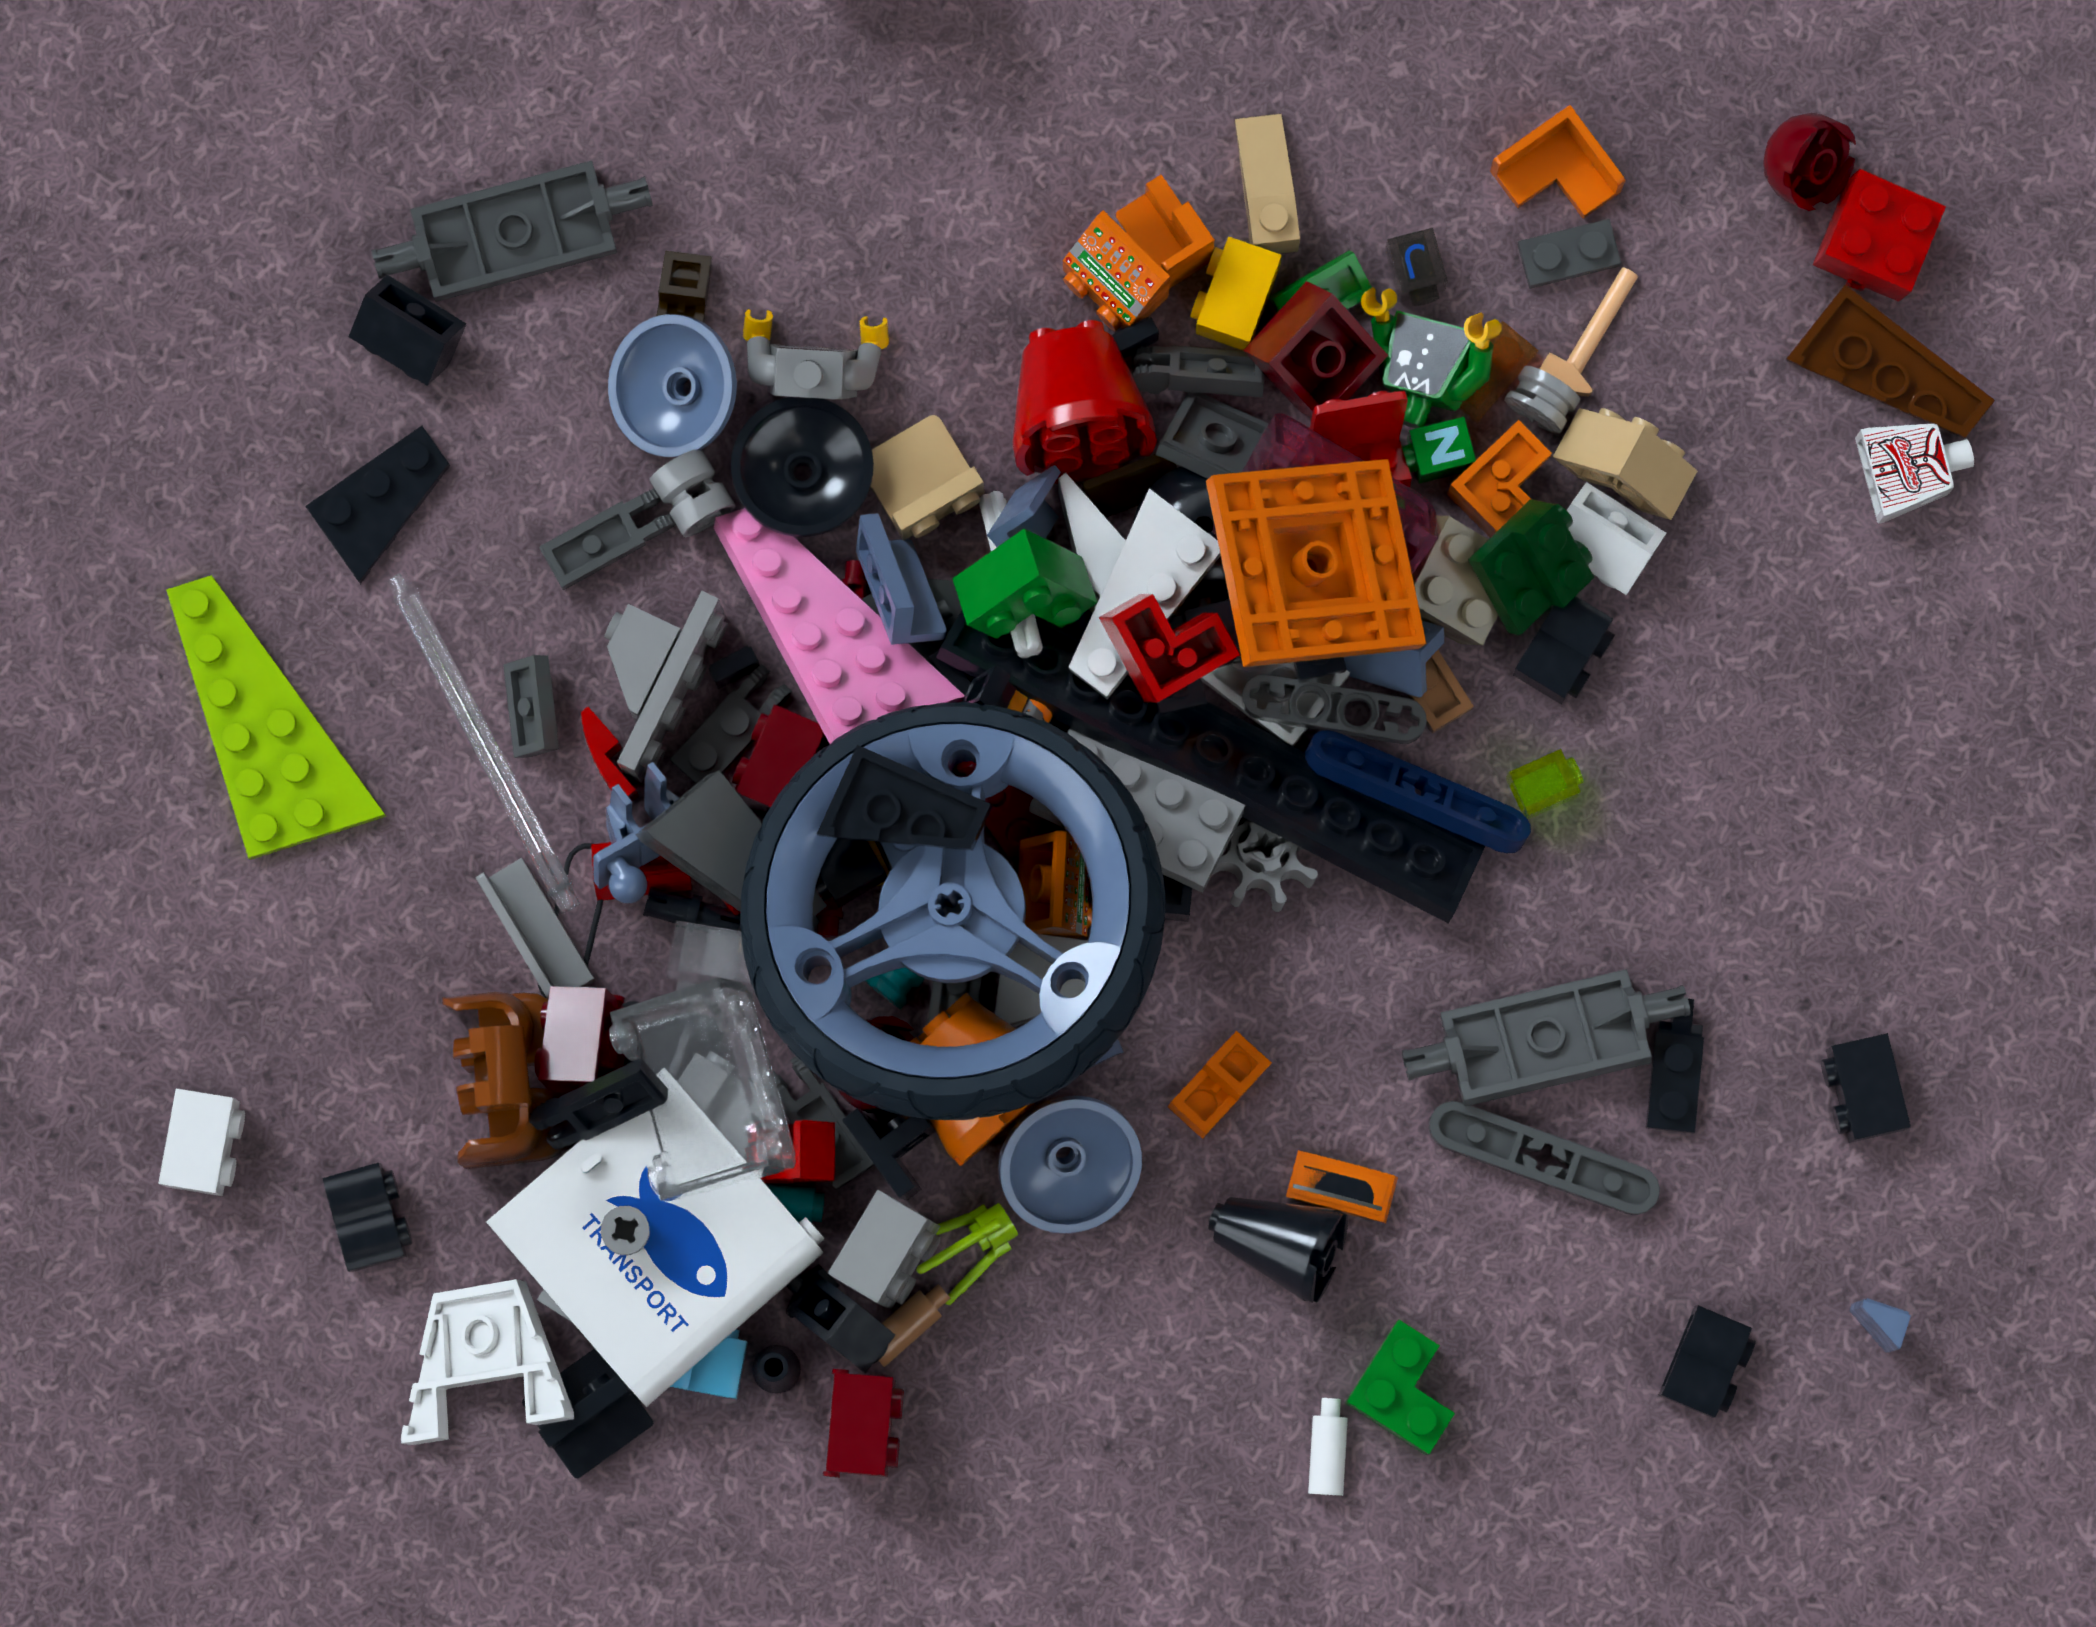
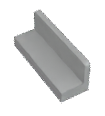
(535, 928)

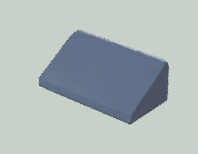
(1883, 1322)

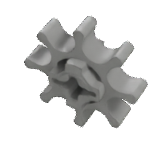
(1260, 872)

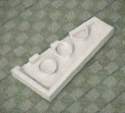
(1160, 557)

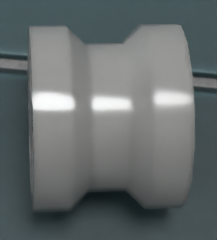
(624, 1232)

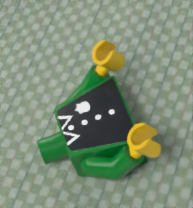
(1430, 358)

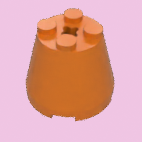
(967, 1025)

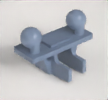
(620, 861)

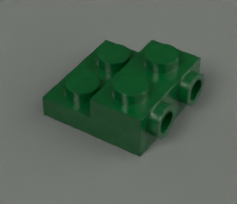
(1532, 564)

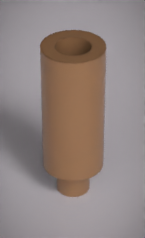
(913, 1320)

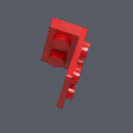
(1367, 428)

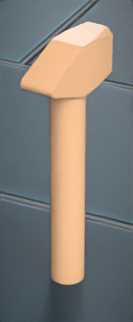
(1571, 370)

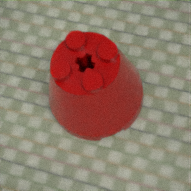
(1078, 405)

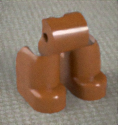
(500, 1058)

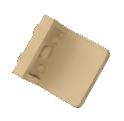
(923, 478)

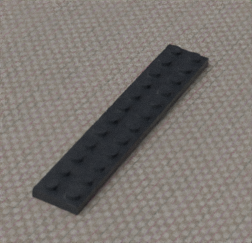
(1242, 762)

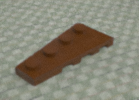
(1883, 361)

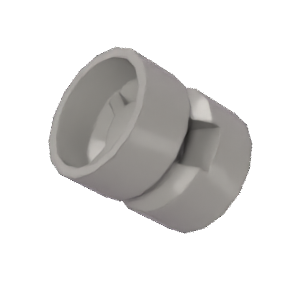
(682, 479)

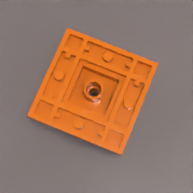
(1315, 562)

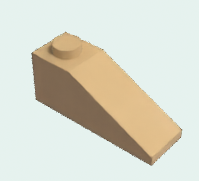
(1267, 184)

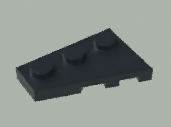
(901, 806)

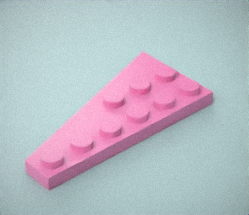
(827, 632)

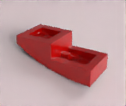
(604, 746)

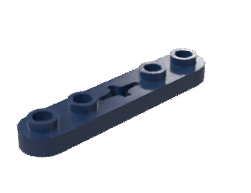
(1395, 782)

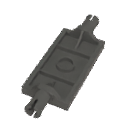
(513, 230)
(1546, 1037)

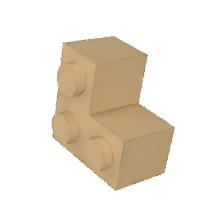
(1627, 459)

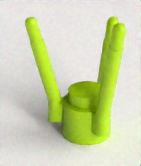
(990, 1229)

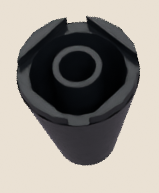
(1282, 1241)

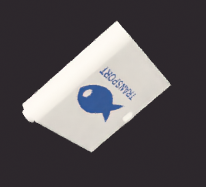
(686, 1290)

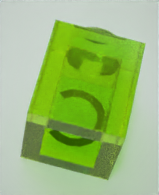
(1545, 783)

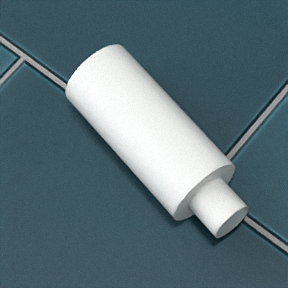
(1328, 1450)

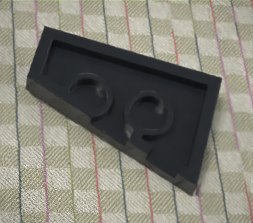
(378, 499)

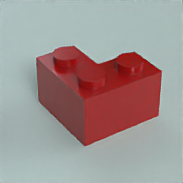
(1165, 658)

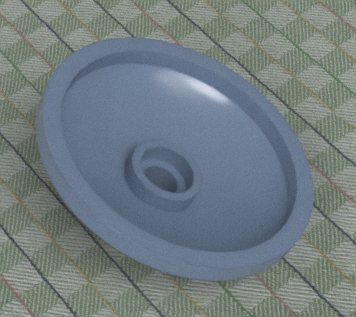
(650, 380)
(1085, 1185)

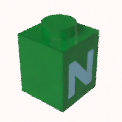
(1439, 450)

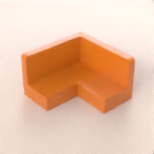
(1560, 153)
(1167, 230)
(1491, 485)

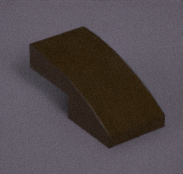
(684, 285)

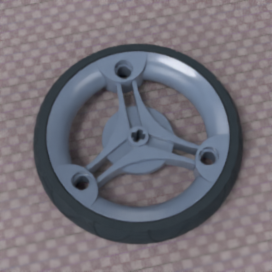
(962, 947)

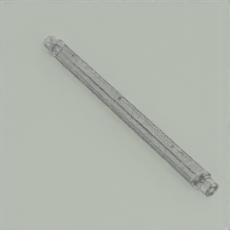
(483, 742)

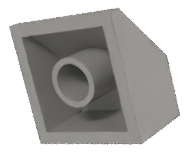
(639, 652)

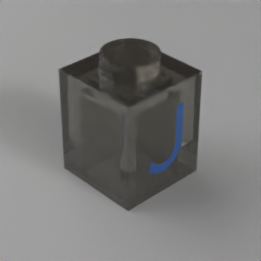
(1416, 267)

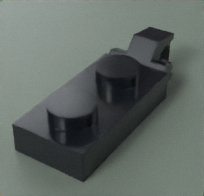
(1675, 1075)

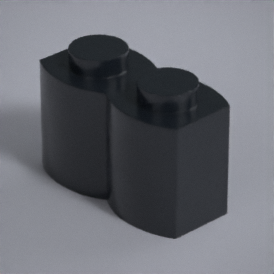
(1563, 648)
(366, 1216)
(1707, 1361)

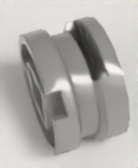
(1542, 399)

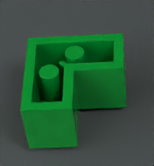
(1021, 580)
(1388, 1390)

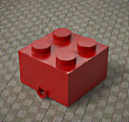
(1879, 235)

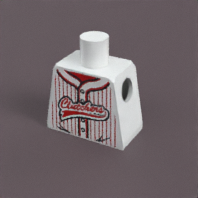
(1909, 466)

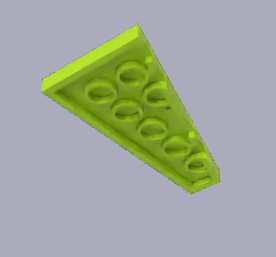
(272, 751)

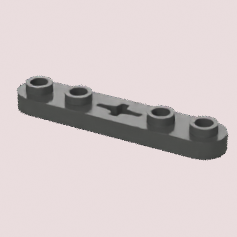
(1589, 1172)

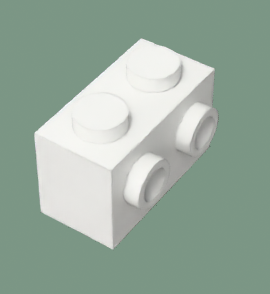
(1615, 537)
(201, 1142)

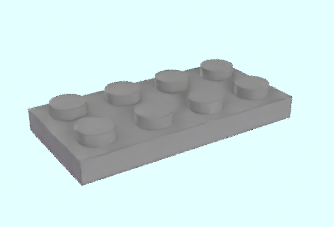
(682, 671)
(1184, 817)

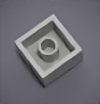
(886, 1250)

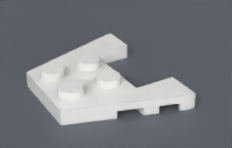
(478, 1339)

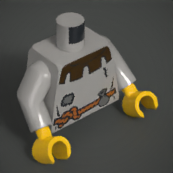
(813, 370)

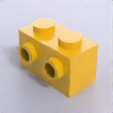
(1237, 293)

